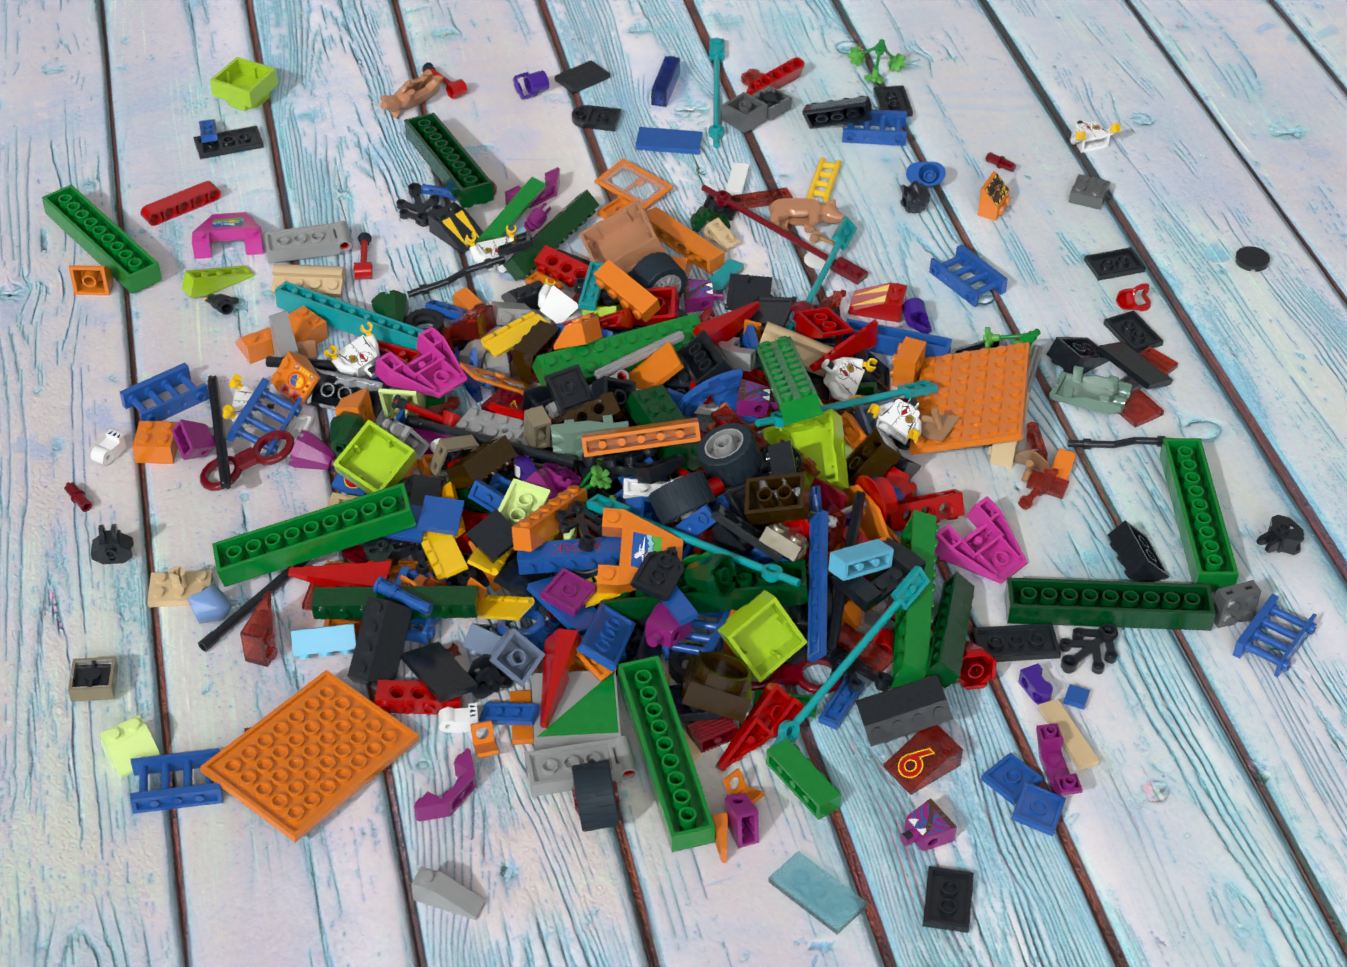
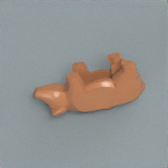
(412, 93)
(803, 212)

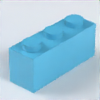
(860, 559)
(323, 640)

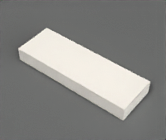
(737, 178)
(298, 423)

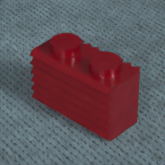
(711, 733)

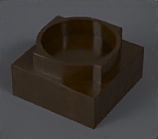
(717, 685)

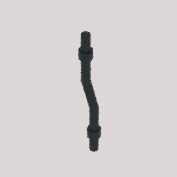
(424, 288)
(1087, 443)

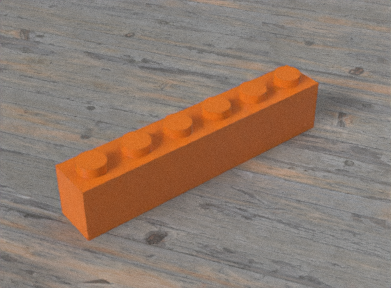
(686, 241)
(641, 437)
(541, 524)

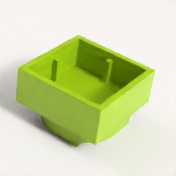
(244, 83)
(375, 459)
(762, 635)

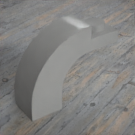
(738, 357)

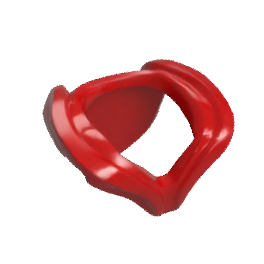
(1126, 298)

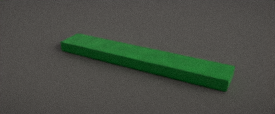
(513, 210)

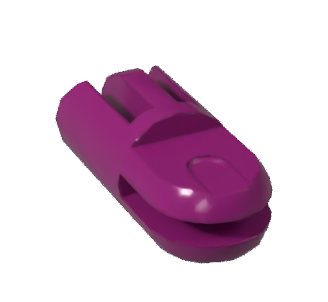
(536, 218)

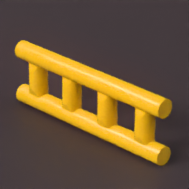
(818, 183)

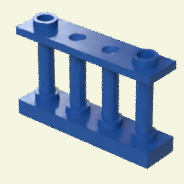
(881, 119)
(973, 264)
(160, 383)
(254, 404)
(490, 495)
(700, 519)
(1263, 620)
(714, 640)
(177, 797)

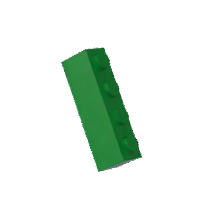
(803, 778)

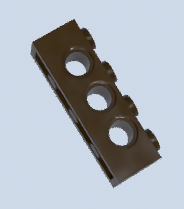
(590, 408)

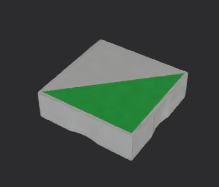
(584, 714)

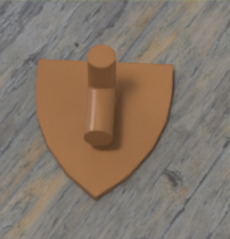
(937, 426)
(1031, 460)

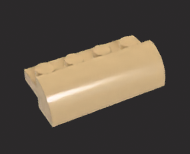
(321, 279)
(808, 348)

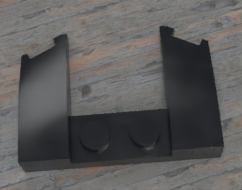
(645, 472)
(869, 594)

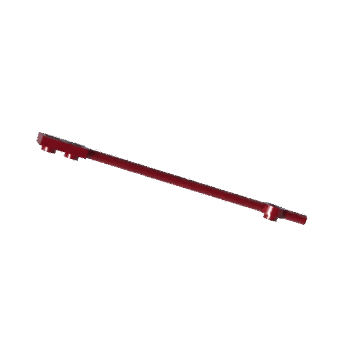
(840, 266)

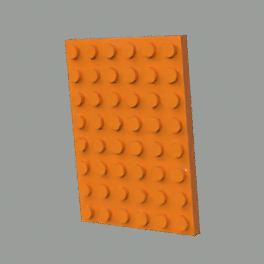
(981, 388)
(309, 755)

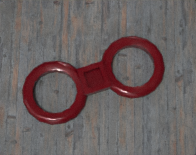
(249, 458)
(793, 675)

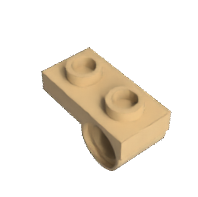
(721, 234)

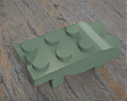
(1091, 391)
(567, 436)

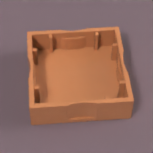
(622, 238)

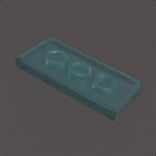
(817, 892)

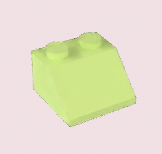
(126, 742)

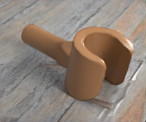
(816, 235)

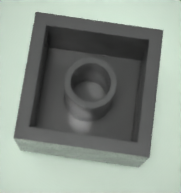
(744, 112)

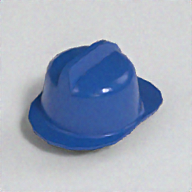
(926, 173)

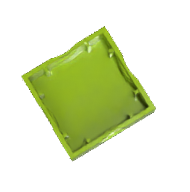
(820, 440)

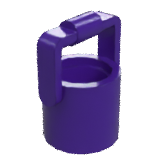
(533, 83)
(916, 315)

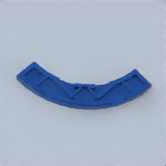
(714, 385)

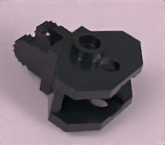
(1281, 537)
(110, 545)
(384, 549)
(488, 678)

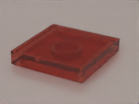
(1140, 409)

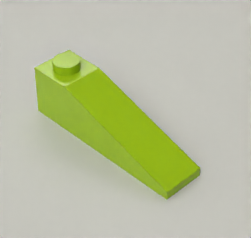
(208, 281)

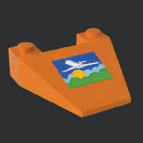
(637, 540)

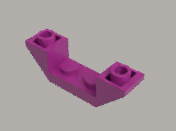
(552, 181)
(1053, 762)
(433, 807)

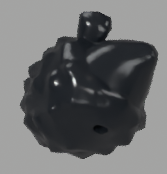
(915, 197)

